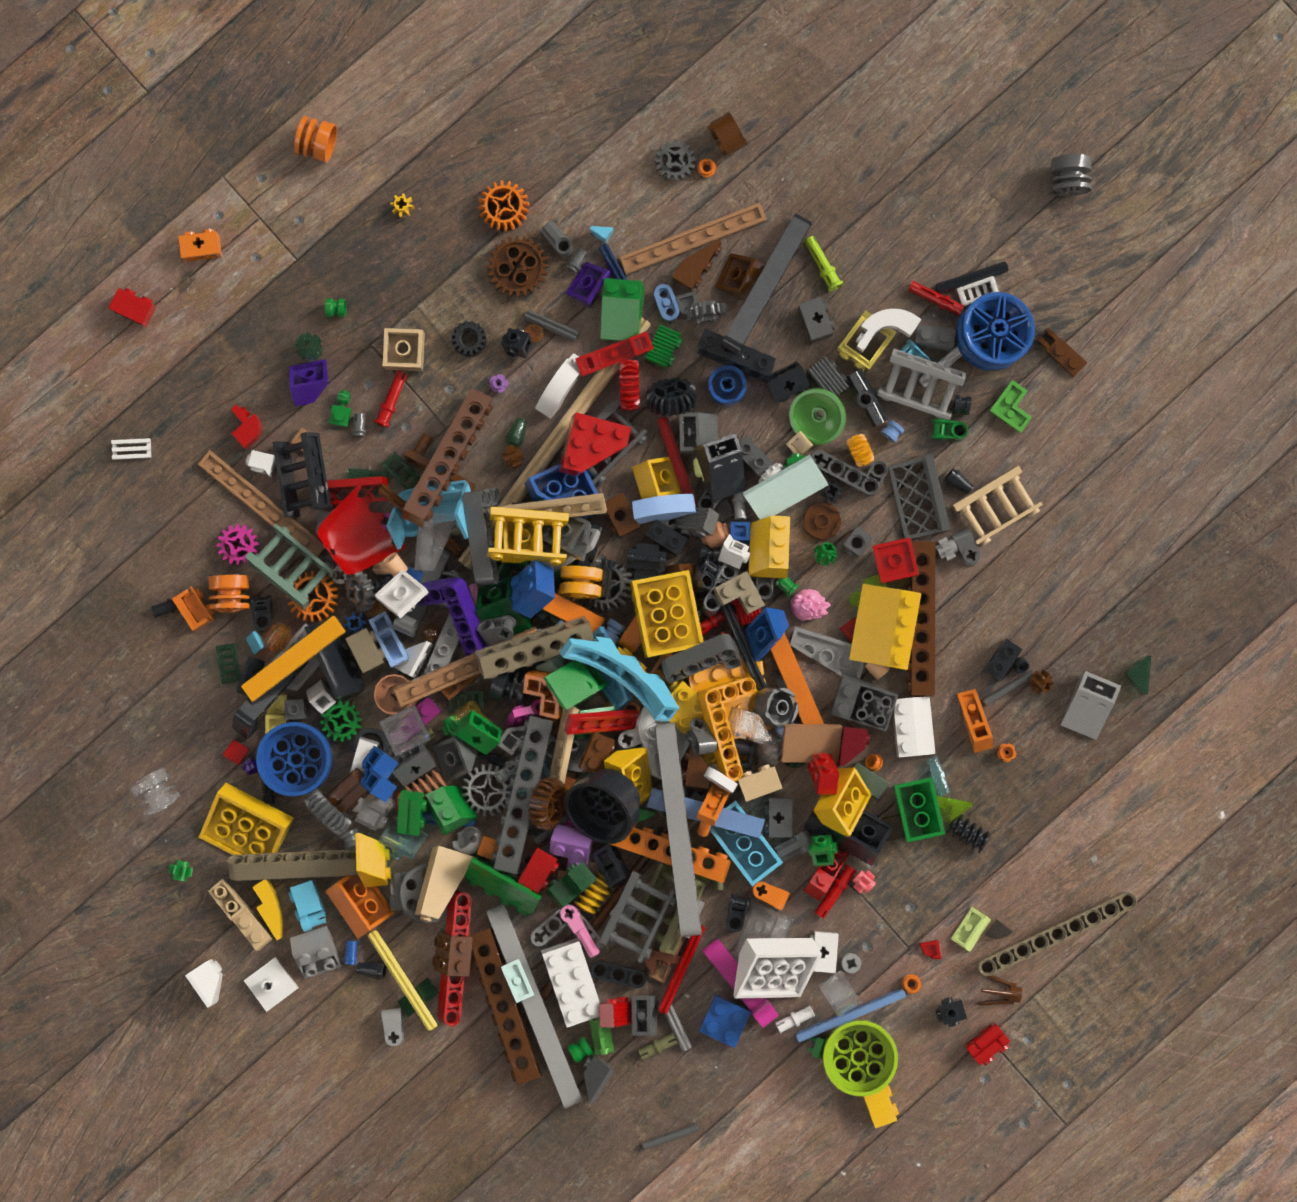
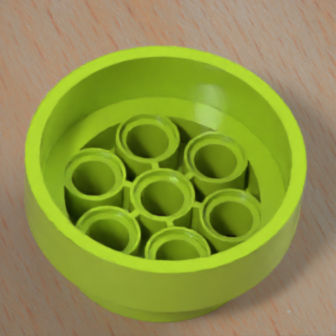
(869, 1082)

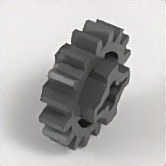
(669, 154)
(707, 312)
(359, 592)

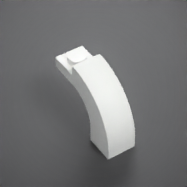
(888, 318)
(559, 387)

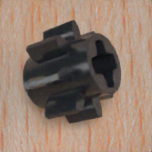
(829, 496)

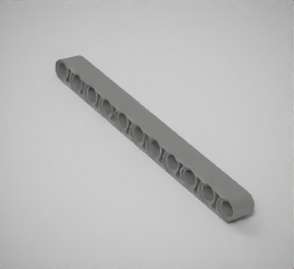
(678, 830)
(536, 1009)

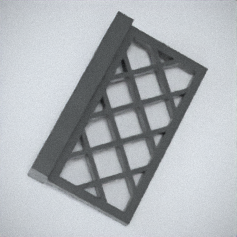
(935, 492)

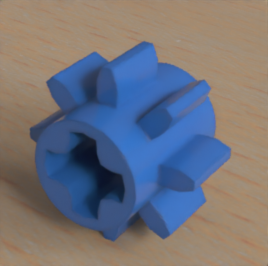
(349, 623)

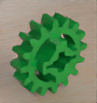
(338, 730)

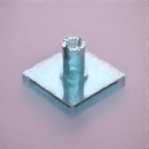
(402, 843)

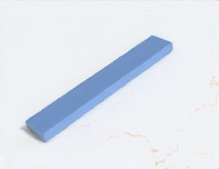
(727, 819)
(852, 1014)

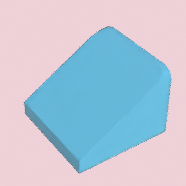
(602, 233)
(256, 642)

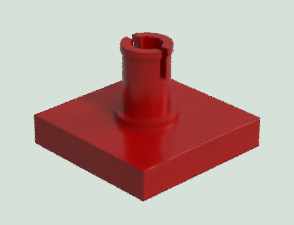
(895, 560)

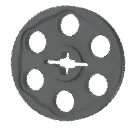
(405, 894)

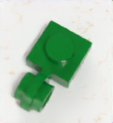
(340, 414)

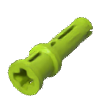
(827, 271)

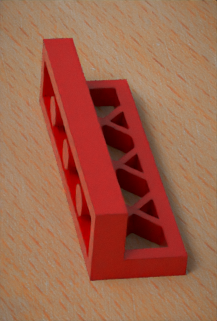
(346, 484)

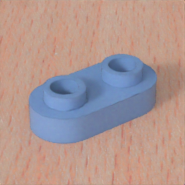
(666, 303)

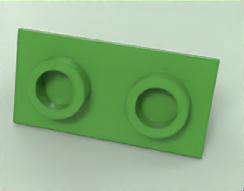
(601, 1038)

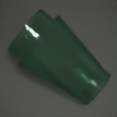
(517, 432)

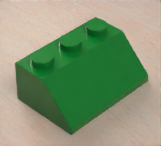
(918, 809)

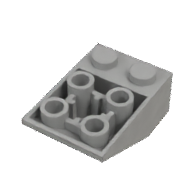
(1090, 705)

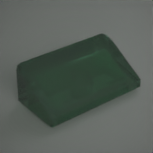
(425, 990)

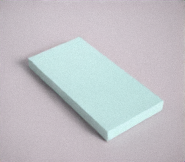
(785, 488)

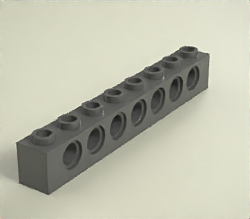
(512, 863)

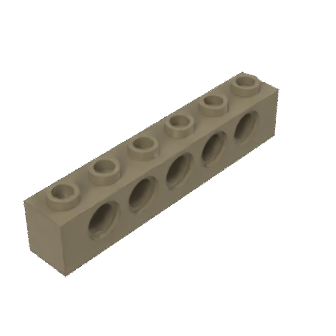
(524, 644)

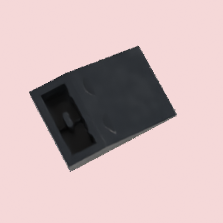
(721, 466)

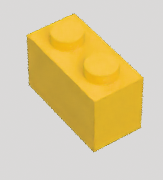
(880, 1107)

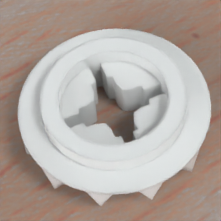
(777, 467)

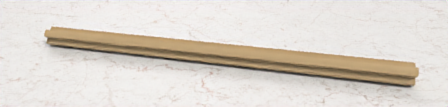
(556, 439)

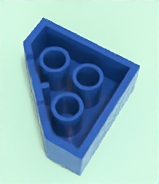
(556, 485)

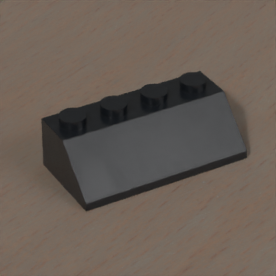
(865, 839)

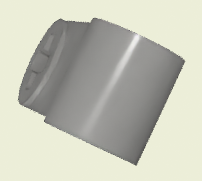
(393, 1022)

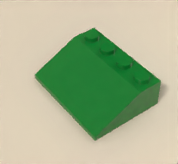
(503, 885)

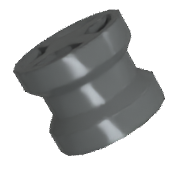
(349, 839)

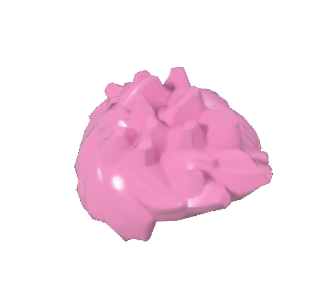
(808, 605)

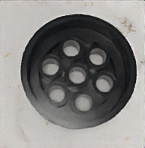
(603, 806)

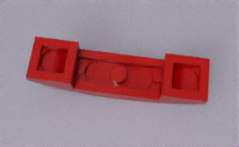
(614, 353)

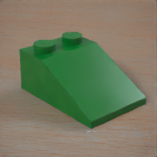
(621, 309)

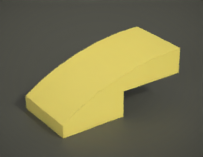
(275, 713)

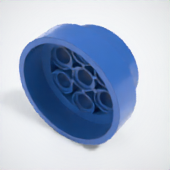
(269, 753)

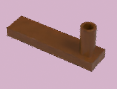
(416, 458)

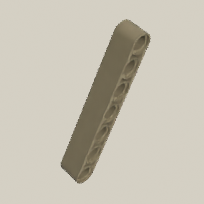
(292, 865)

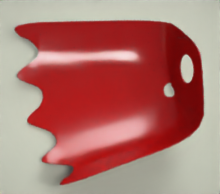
(356, 534)

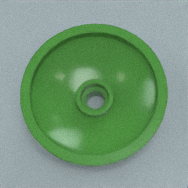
(805, 415)

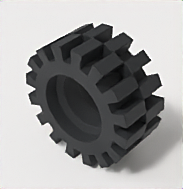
(477, 346)

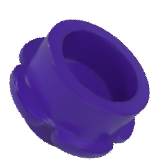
(250, 766)

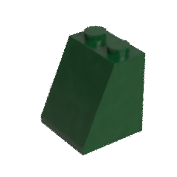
(496, 601)

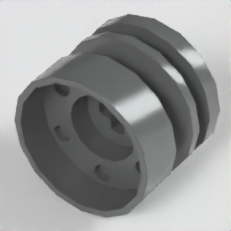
(1071, 174)

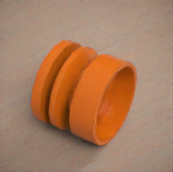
(315, 139)
(229, 593)

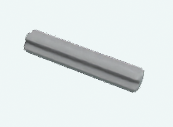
(677, 1029)

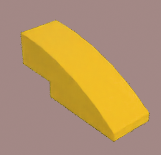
(271, 908)

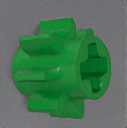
(825, 554)
(450, 726)
(180, 870)

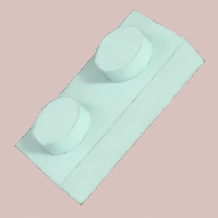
(517, 980)

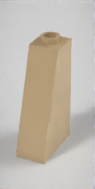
(440, 882)

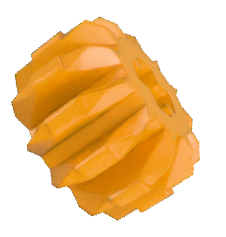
(860, 450)

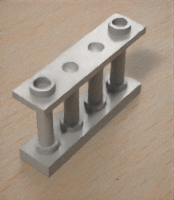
(934, 370)

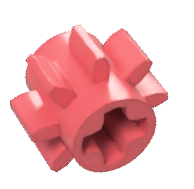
(864, 881)

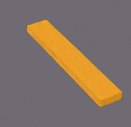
(293, 658)

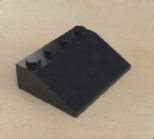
(339, 668)

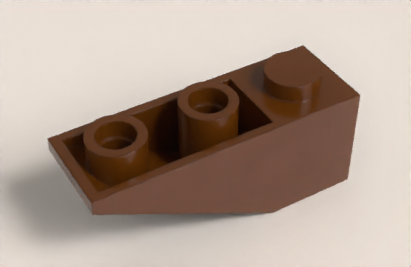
(691, 269)

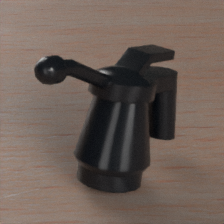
(745, 749)

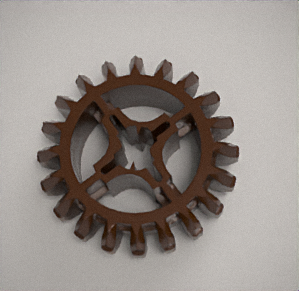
(547, 803)

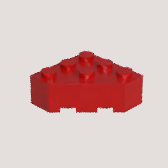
(591, 442)

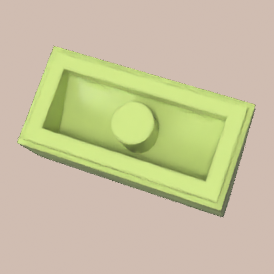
(970, 929)

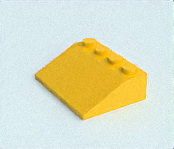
(666, 613)
(885, 626)
(244, 823)

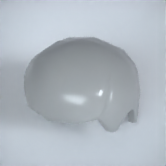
(468, 840)

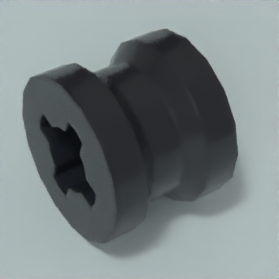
(962, 405)

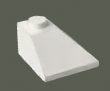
(417, 657)
(207, 981)

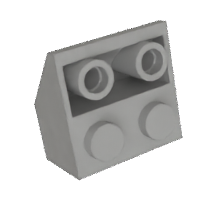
(315, 952)

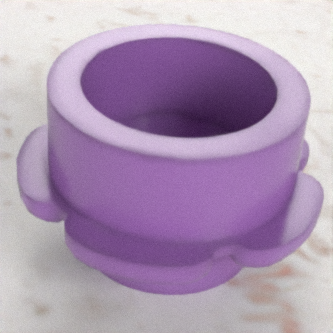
(498, 388)

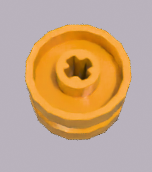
(581, 582)

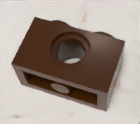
(624, 527)

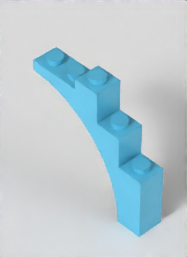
(647, 687)

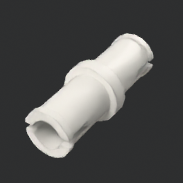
(794, 1019)

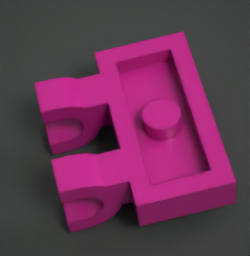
(520, 714)

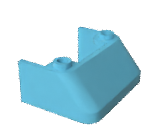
(450, 504)

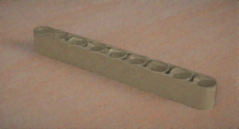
(1066, 933)

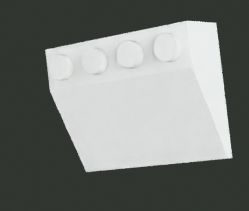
(775, 967)

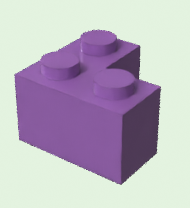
(570, 844)

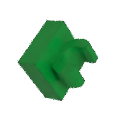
(818, 1048)

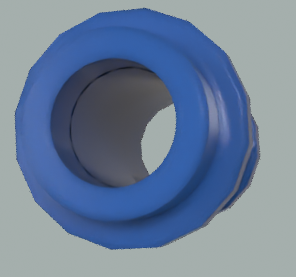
(350, 952)

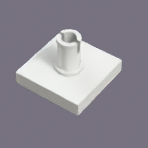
(401, 594)
(271, 984)

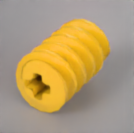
(592, 896)

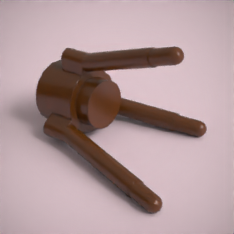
(1011, 993)

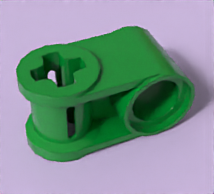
(947, 430)

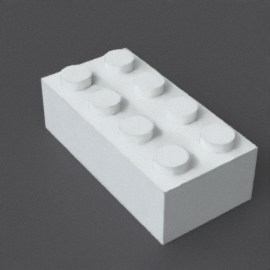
(571, 982)

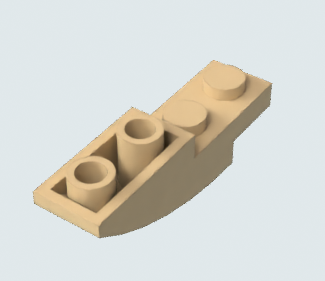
(240, 914)

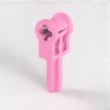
(580, 929)

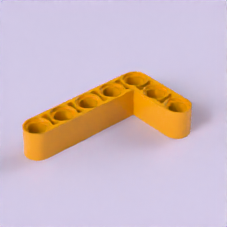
(722, 723)

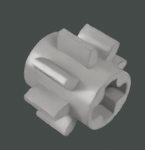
(946, 549)

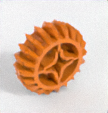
(489, 197)
(328, 601)

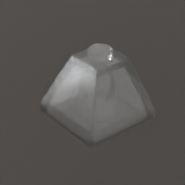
(404, 730)

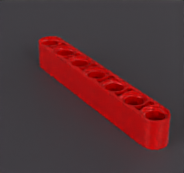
(456, 986)

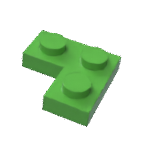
(1007, 409)

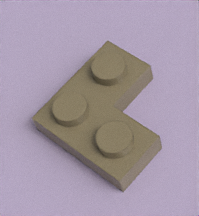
(741, 588)

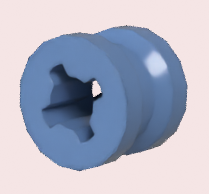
(892, 431)

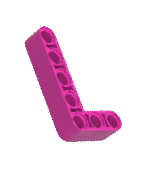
(727, 966)

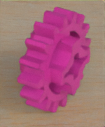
(236, 551)

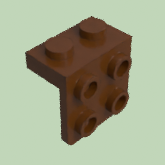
(596, 752)
(452, 954)

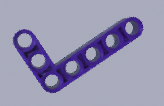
(461, 608)

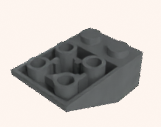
(863, 703)

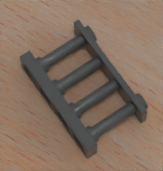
(613, 412)
(619, 918)

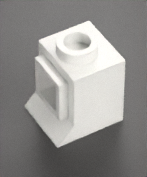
(261, 462)
(734, 553)

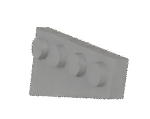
(827, 651)

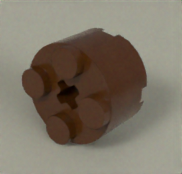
(728, 133)

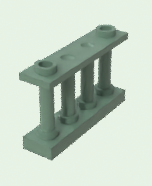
(286, 585)

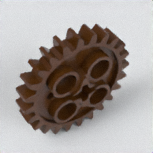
(533, 274)

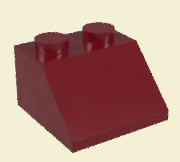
(852, 743)

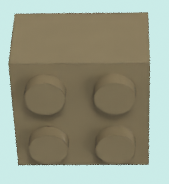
(367, 651)

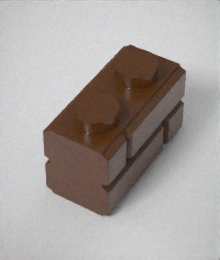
(348, 791)

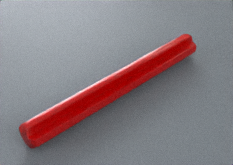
(675, 457)
(679, 972)

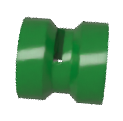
(335, 307)
(580, 1049)

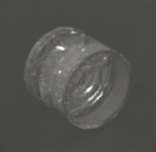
(154, 791)

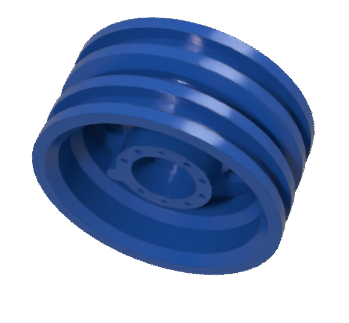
(970, 341)

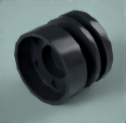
(508, 685)

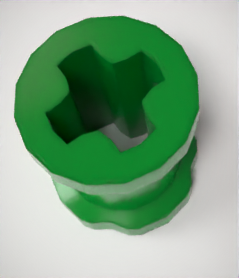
(786, 586)

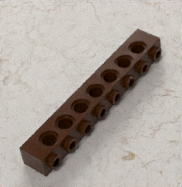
(474, 402)
(927, 687)
(532, 1069)

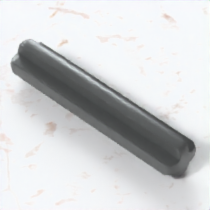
(551, 325)

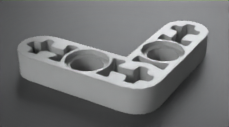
(546, 924)

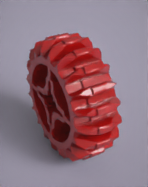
(629, 385)

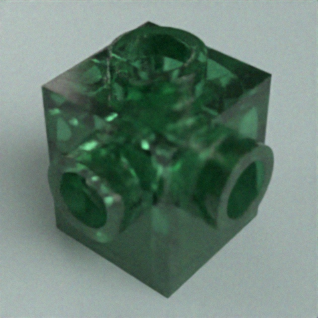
(314, 351)

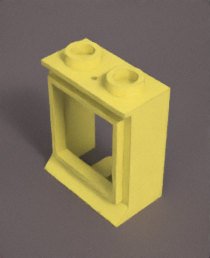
(861, 362)

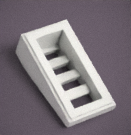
(983, 282)

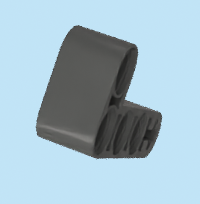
(846, 469)
(701, 657)

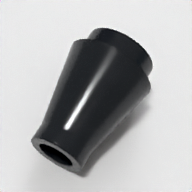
(959, 481)
(374, 970)

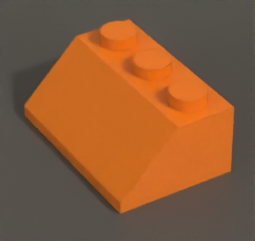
(359, 905)

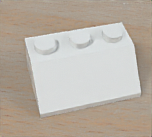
(913, 727)

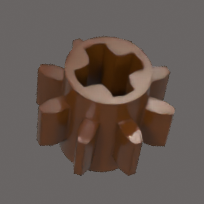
(513, 456)
(1041, 681)

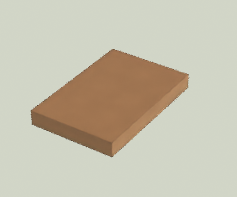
(807, 739)

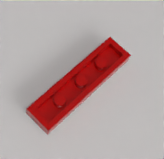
(601, 721)

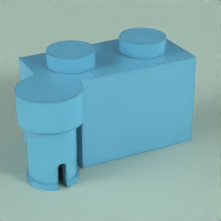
(308, 905)

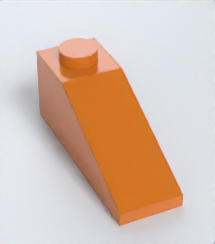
(975, 721)

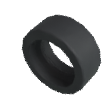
(371, 731)

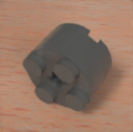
(776, 706)

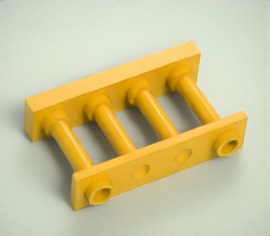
(537, 519)

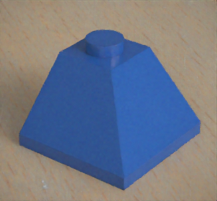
(766, 631)

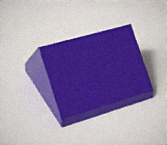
(588, 284)

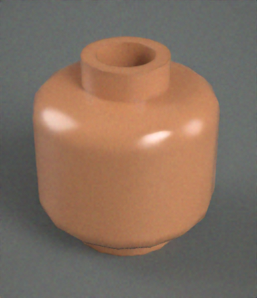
(719, 536)

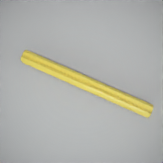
(402, 980)

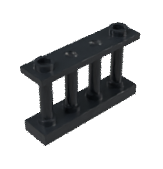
(748, 360)
(315, 471)

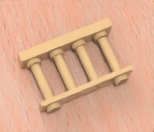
(996, 487)

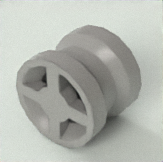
(848, 961)

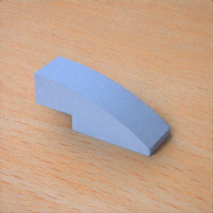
(663, 507)
(388, 639)

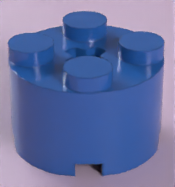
(724, 375)

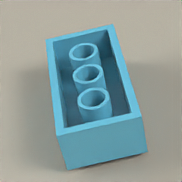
(750, 854)

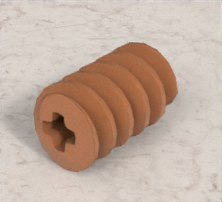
(429, 785)

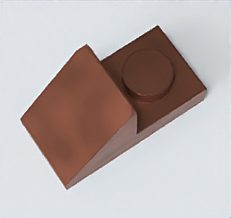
(666, 959)

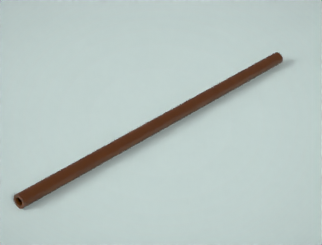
(601, 916)

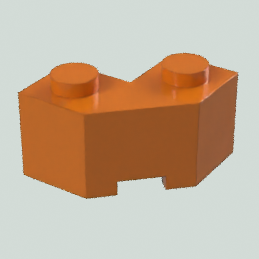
(536, 685)
(488, 845)

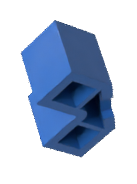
(377, 770)

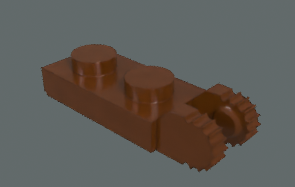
(1062, 353)

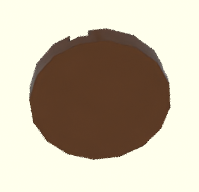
(821, 521)

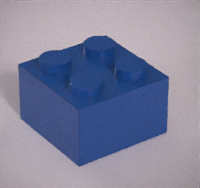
(532, 589)
(724, 1020)

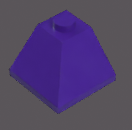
(308, 381)

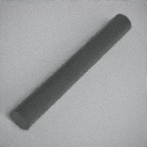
(1008, 688)
(670, 1136)

